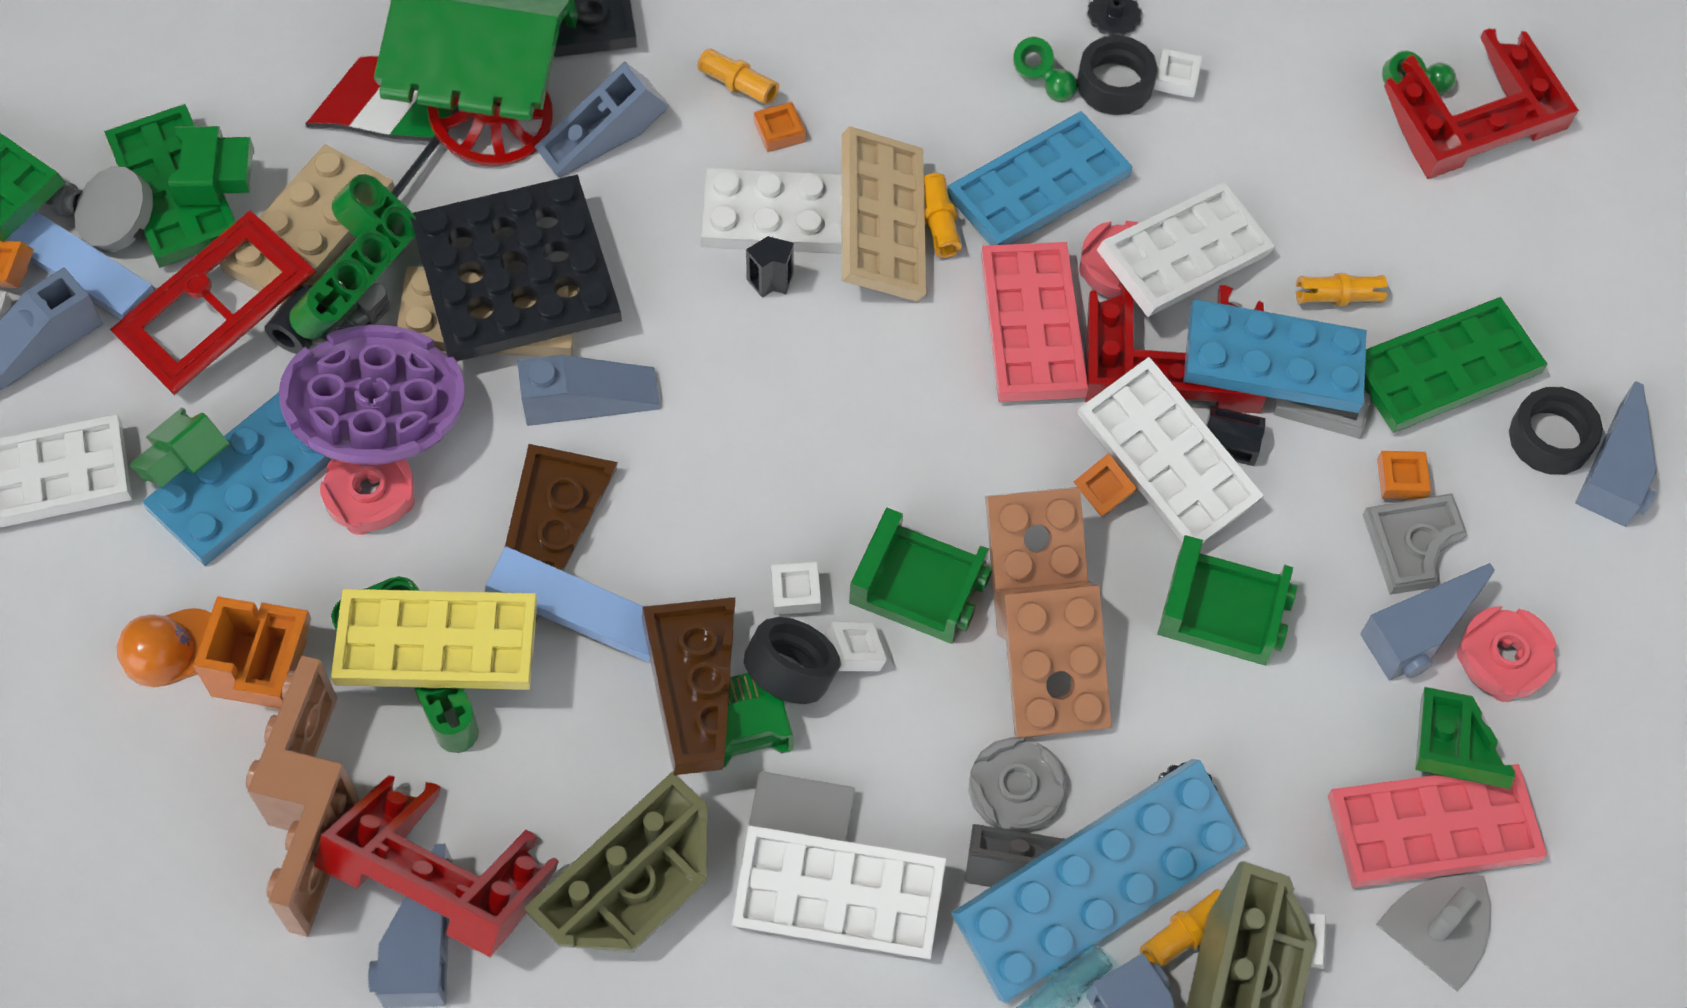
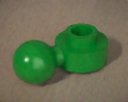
(1440, 74)
(1059, 83)

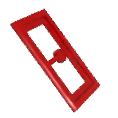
(195, 282)

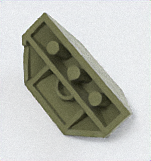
(630, 875)
(1253, 945)

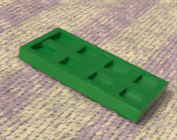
(154, 153)
(23, 185)
(1449, 364)

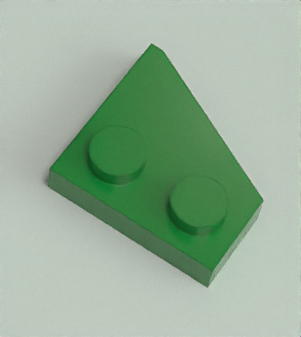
(1457, 741)

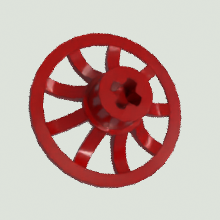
(464, 150)

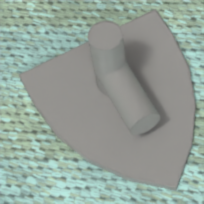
(1443, 925)

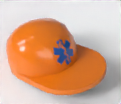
(162, 648)

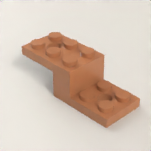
(1048, 612)
(300, 791)

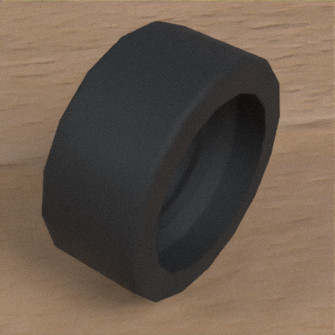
(1122, 51)
(1574, 409)
(781, 676)

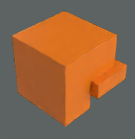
(251, 650)

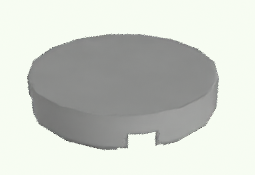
(113, 209)
(1016, 785)

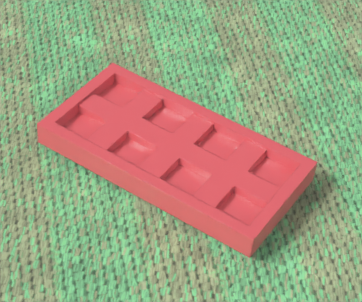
(1033, 322)
(1433, 828)

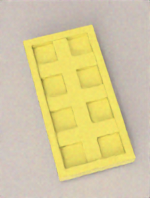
(435, 639)

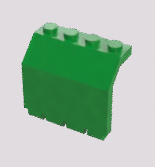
(472, 51)

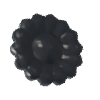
(1114, 16)

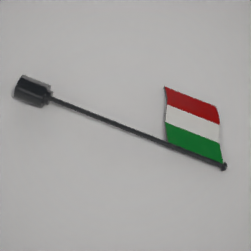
(358, 107)

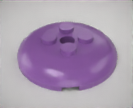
(372, 395)

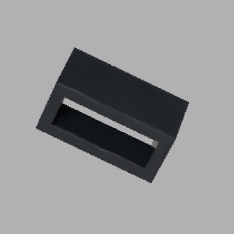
(770, 265)
(1238, 433)

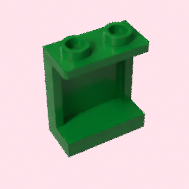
(918, 579)
(1226, 605)

